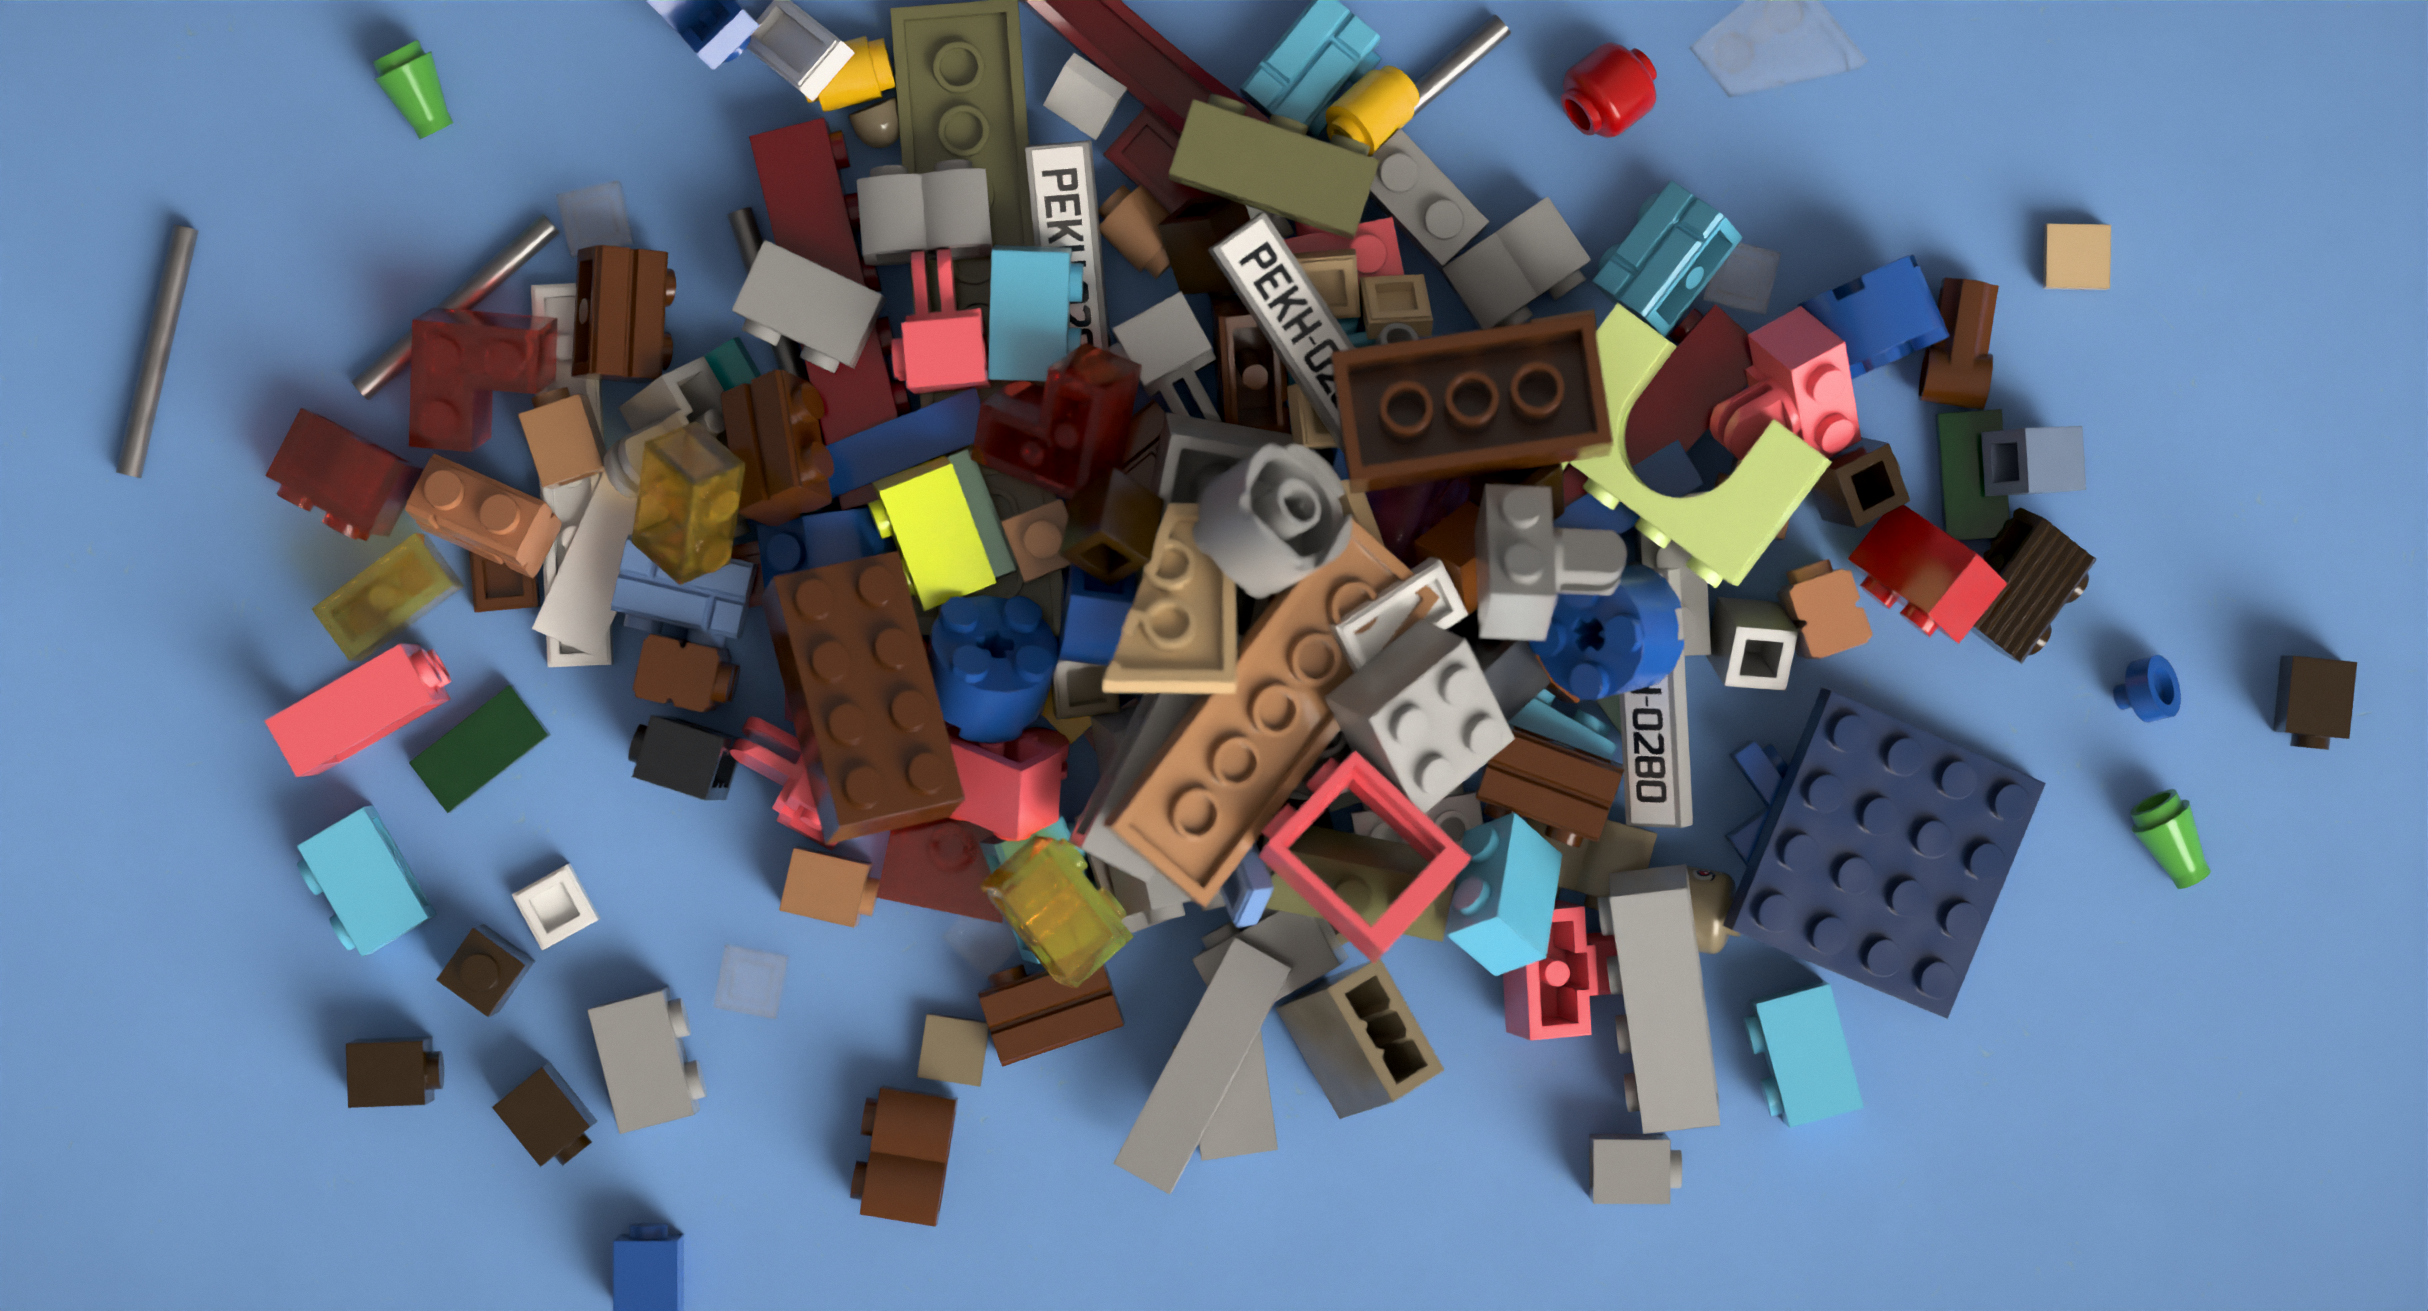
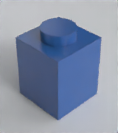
(648, 1269)

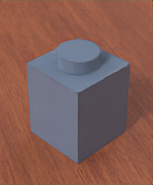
(2033, 461)

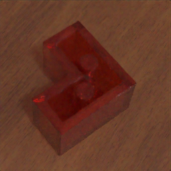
(460, 362)
(1064, 431)
(344, 475)

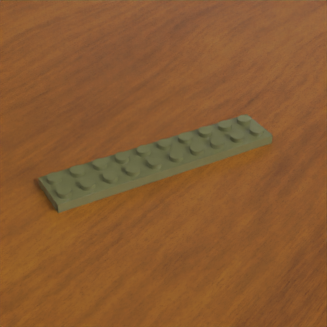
(967, 101)

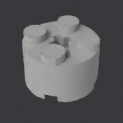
(1272, 518)

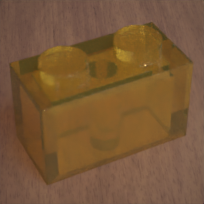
(687, 503)
(387, 597)
(1058, 909)

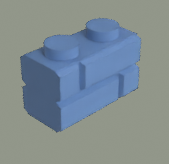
(708, 606)

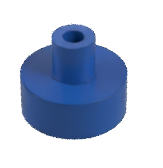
(2149, 689)

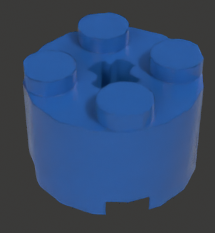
(1881, 315)
(1614, 640)
(991, 665)

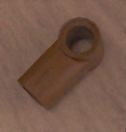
(1959, 367)

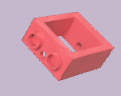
(360, 708)
(1395, 810)

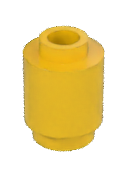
(861, 77)
(1374, 108)

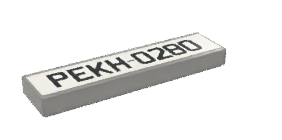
(1068, 216)
(1286, 310)
(1658, 744)

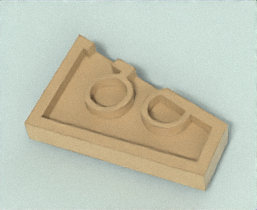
(1181, 620)

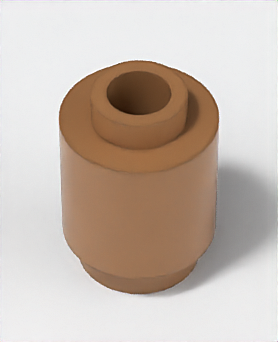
(1133, 229)

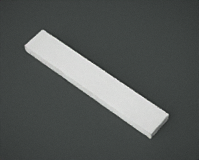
(570, 500)

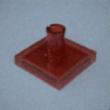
(938, 868)

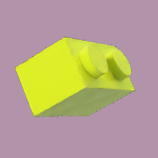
(932, 532)

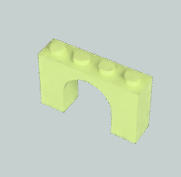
(1719, 528)

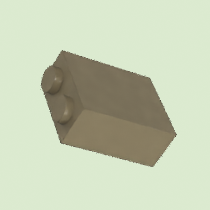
(1360, 1039)

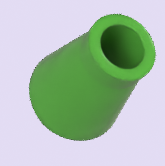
(414, 88)
(2171, 836)

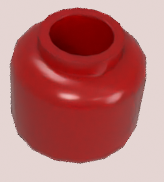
(1609, 90)

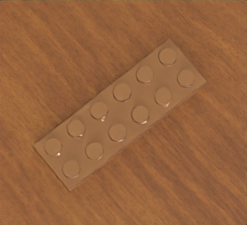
(1249, 750)

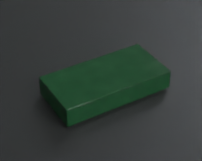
(1965, 508)
(479, 748)

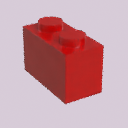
(1925, 572)

